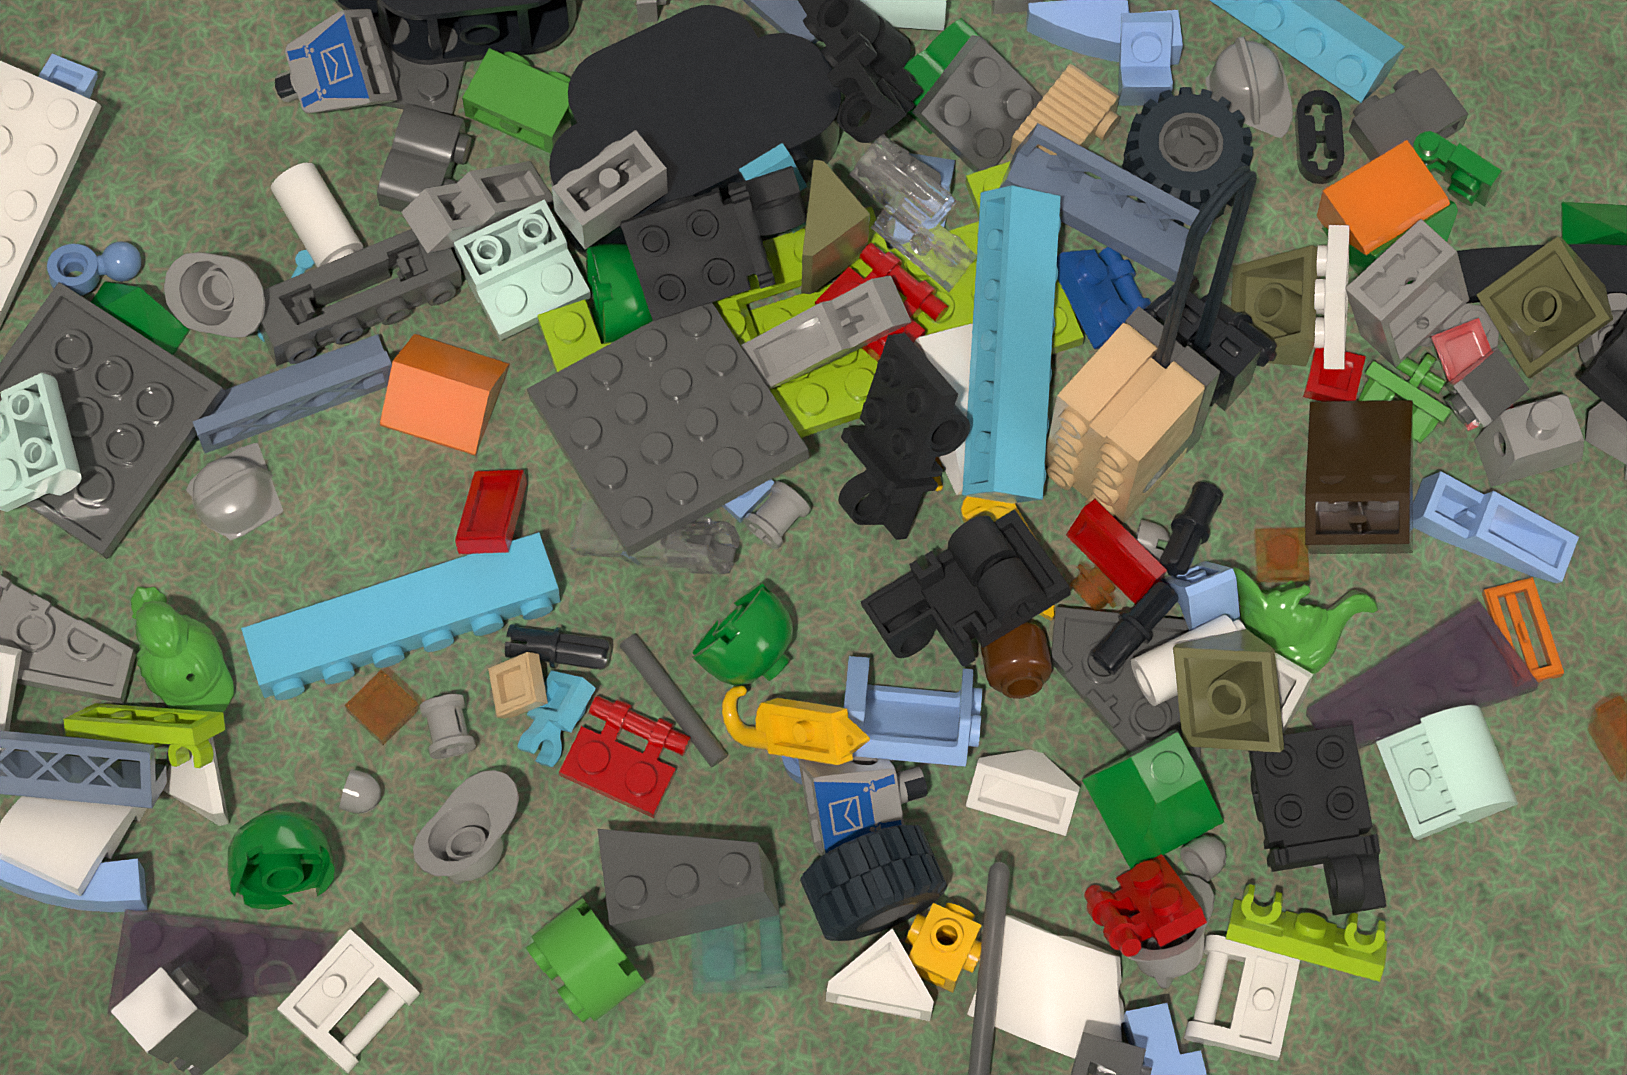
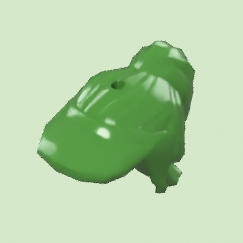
(1296, 629)
(175, 647)

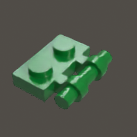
(1467, 173)

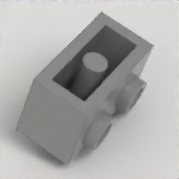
(609, 189)

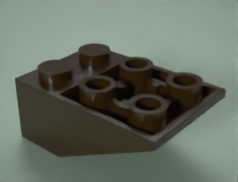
(1359, 478)

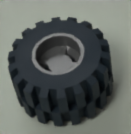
(1187, 145)
(873, 882)

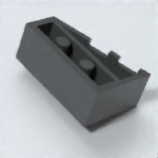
(682, 884)
(179, 1018)

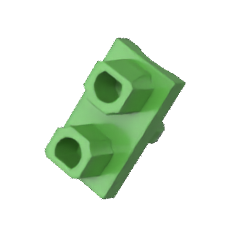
(1427, 411)

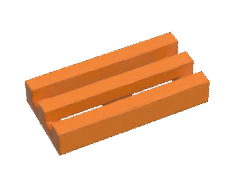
(1545, 637)

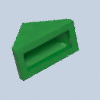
(1593, 223)
(142, 314)

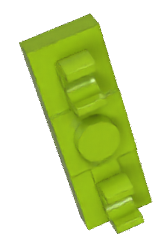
(150, 726)
(1307, 936)

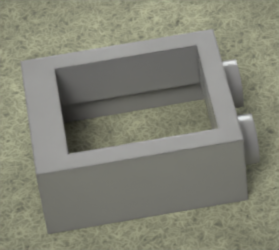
(1391, 309)

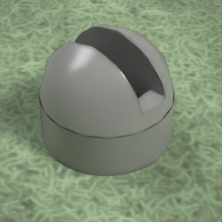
(1148, 536)
(360, 793)
(1204, 857)

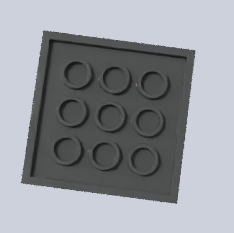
(124, 408)
(667, 425)

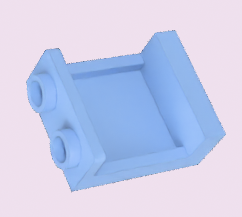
(913, 722)

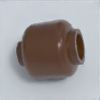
(1018, 662)

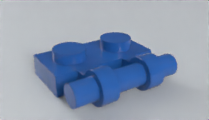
(1091, 290)

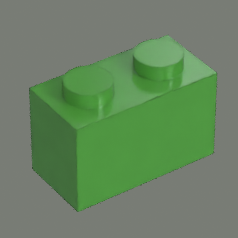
(519, 99)

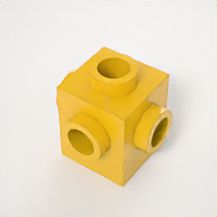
(942, 963)

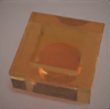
(1281, 555)
(382, 707)

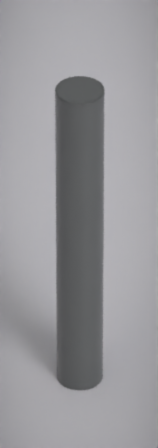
(673, 700)

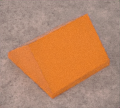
(1382, 198)
(442, 393)

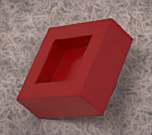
(1334, 384)

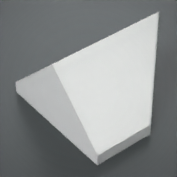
(882, 982)

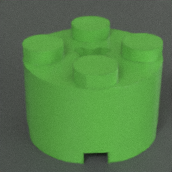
(586, 960)

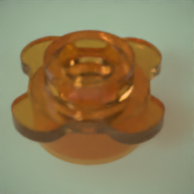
(1093, 588)

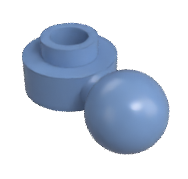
(118, 261)

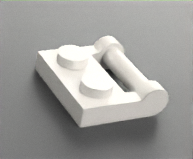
(334, 989)
(1260, 1001)

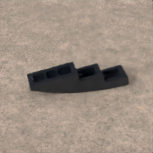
(1487, 265)

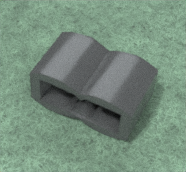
(1416, 106)
(421, 155)

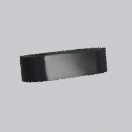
(1330, 136)

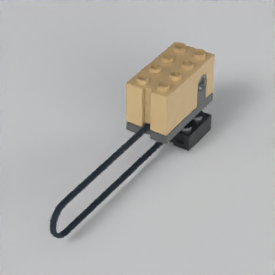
(1154, 379)

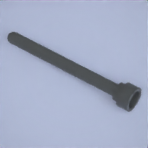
(989, 969)

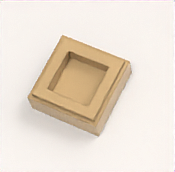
(517, 685)

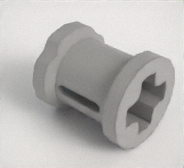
(776, 514)
(447, 726)

